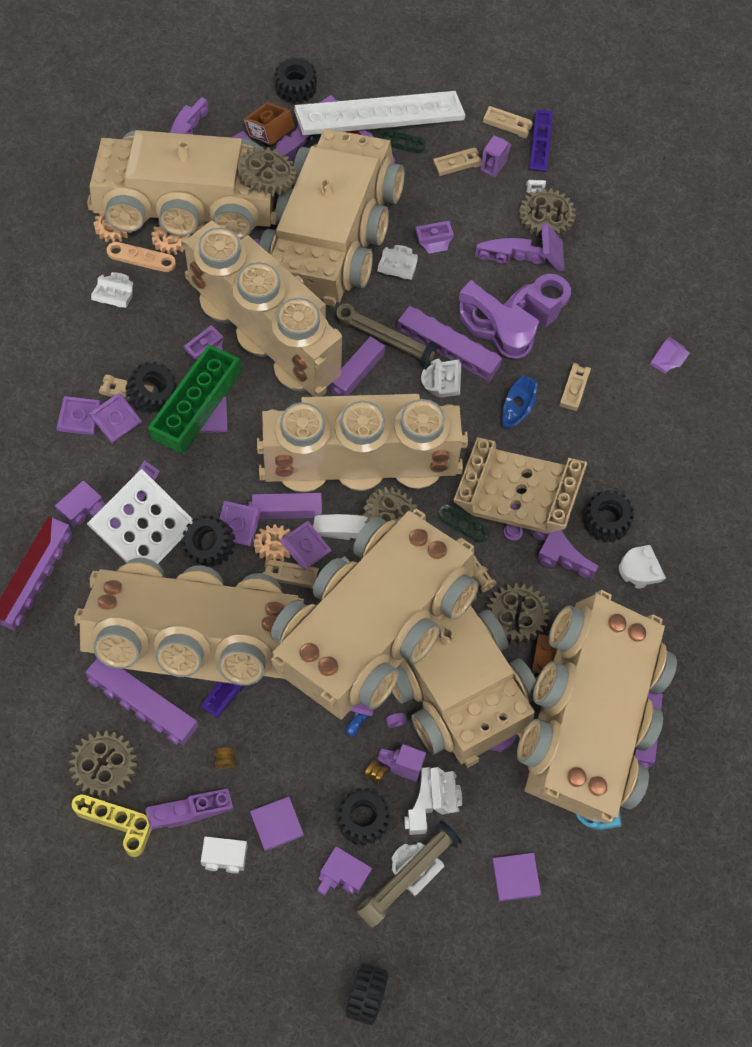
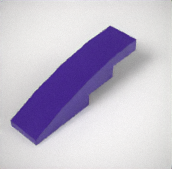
(541, 140)
(221, 697)

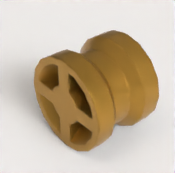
(224, 758)
(375, 771)

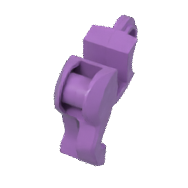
(515, 323)

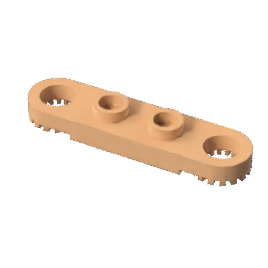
(141, 256)

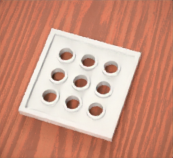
(128, 523)

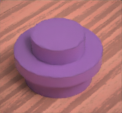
(513, 532)

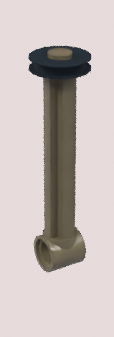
(385, 334)
(373, 908)

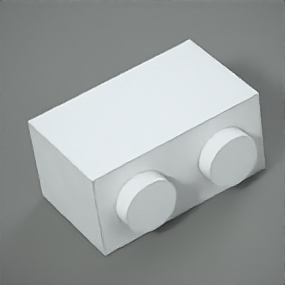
(223, 854)

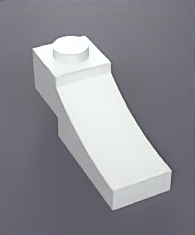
(416, 817)

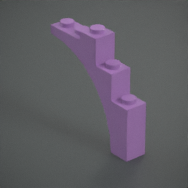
(560, 550)

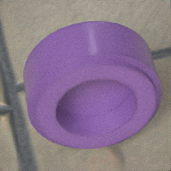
(396, 720)

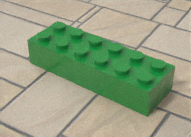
(195, 399)

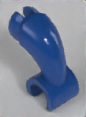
(354, 725)

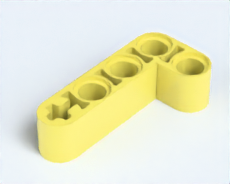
(110, 819)

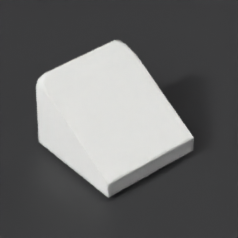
(532, 185)

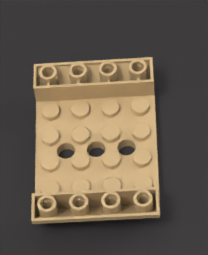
(495, 476)

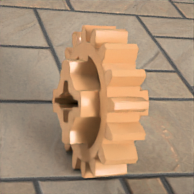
(105, 230)
(170, 242)
(273, 547)

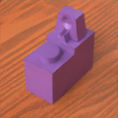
(495, 155)
(79, 504)
(404, 762)
(345, 870)

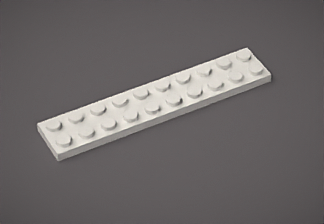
(379, 112)

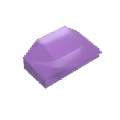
(435, 236)
(200, 342)
(669, 356)

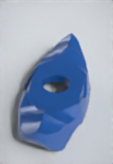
(525, 390)

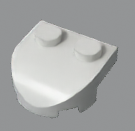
(398, 262)
(113, 290)
(442, 378)
(641, 567)
(445, 793)
(404, 855)

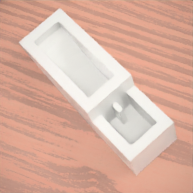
(339, 525)

